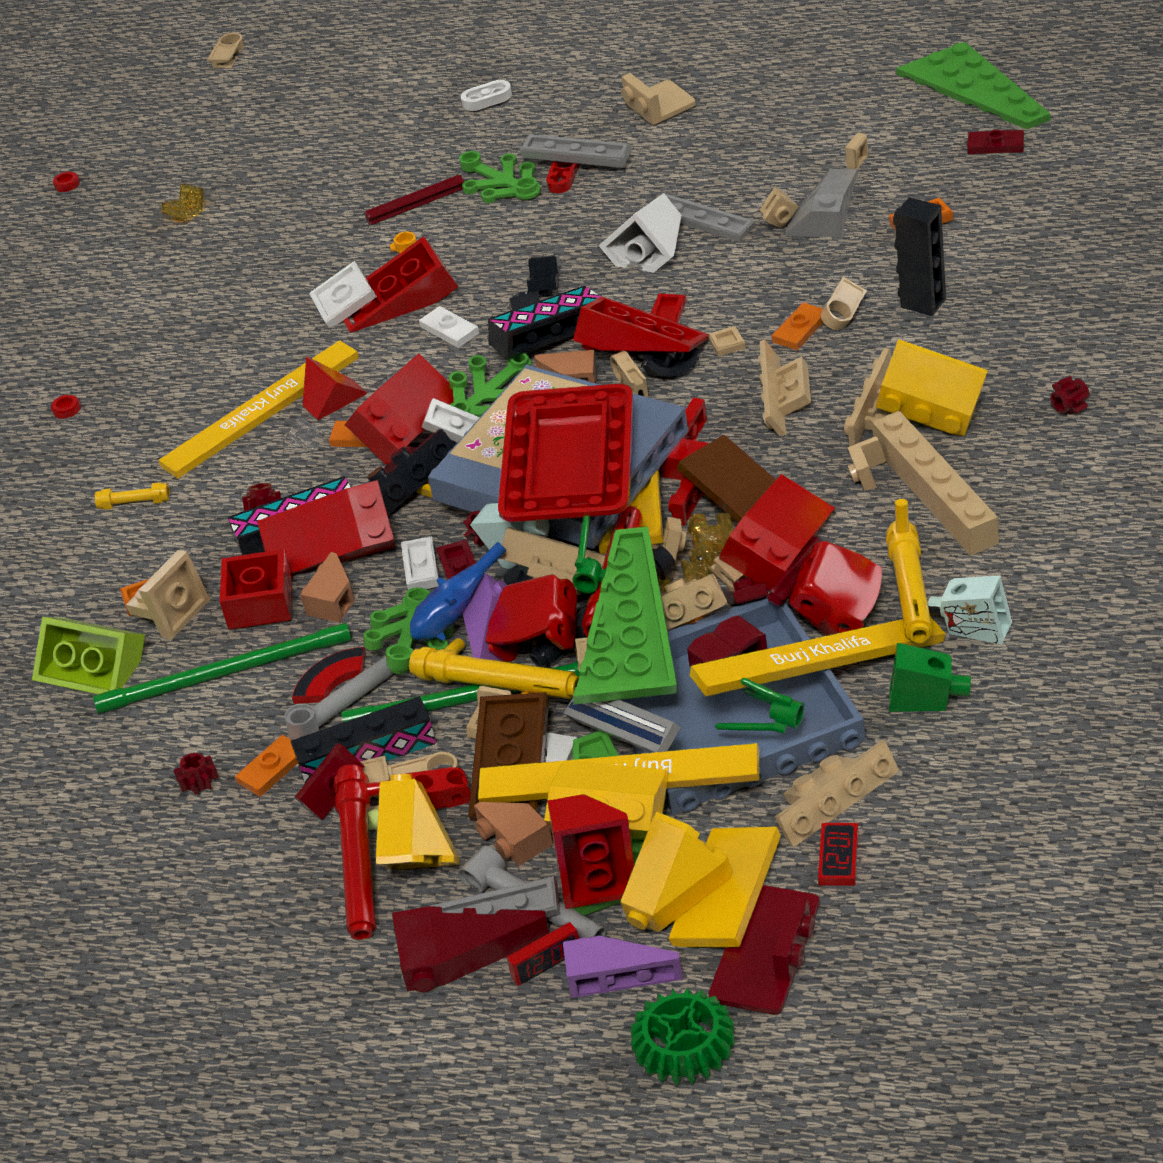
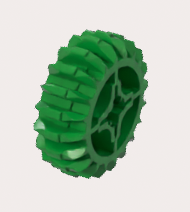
(688, 1047)

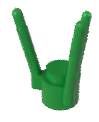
(588, 570)
(783, 710)

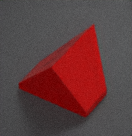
(327, 389)

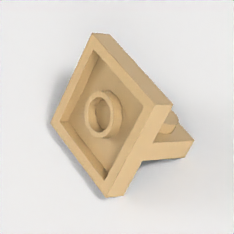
(171, 595)

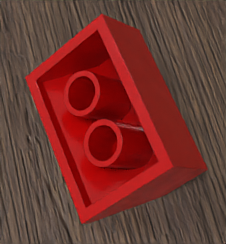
(590, 849)

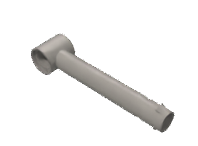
(305, 719)
(488, 869)

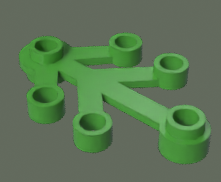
(523, 188)
(482, 391)
(399, 654)

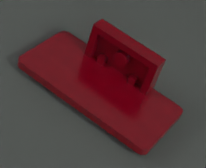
(772, 949)

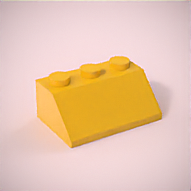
(931, 388)
(627, 788)

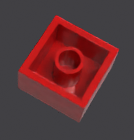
(256, 589)

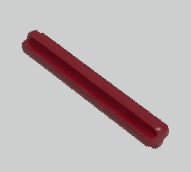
(414, 200)
(783, 587)

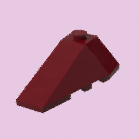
(447, 946)

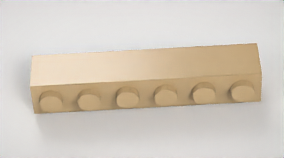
(936, 484)

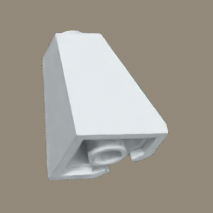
(646, 237)

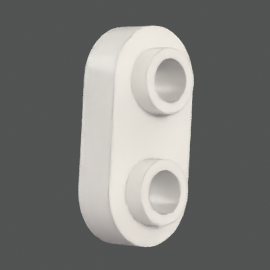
(486, 95)

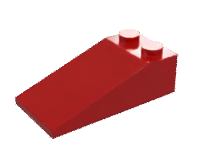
(404, 285)
(619, 327)
(398, 408)
(342, 523)
(775, 531)

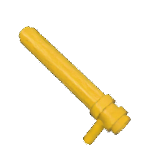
(904, 552)
(447, 667)

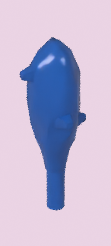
(450, 599)

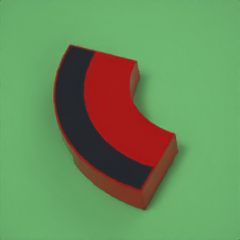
(327, 674)

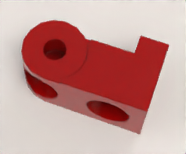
(445, 786)

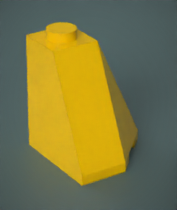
(410, 828)
(671, 874)

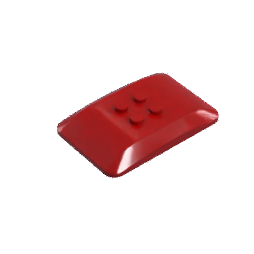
(567, 453)

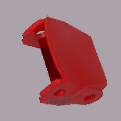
(836, 588)
(531, 610)

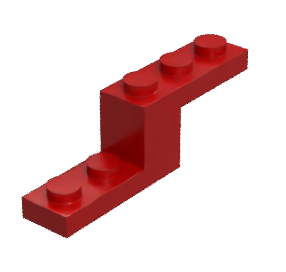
(688, 495)

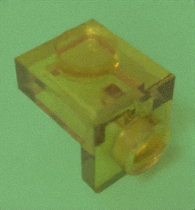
(187, 205)

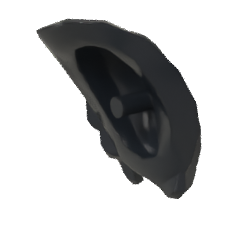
(667, 363)

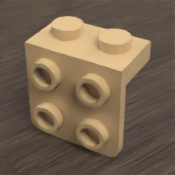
(656, 102)

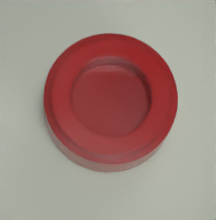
(66, 181)
(65, 406)

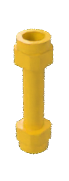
(106, 498)

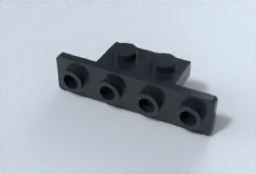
(410, 469)

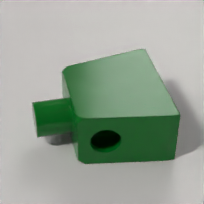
(923, 680)

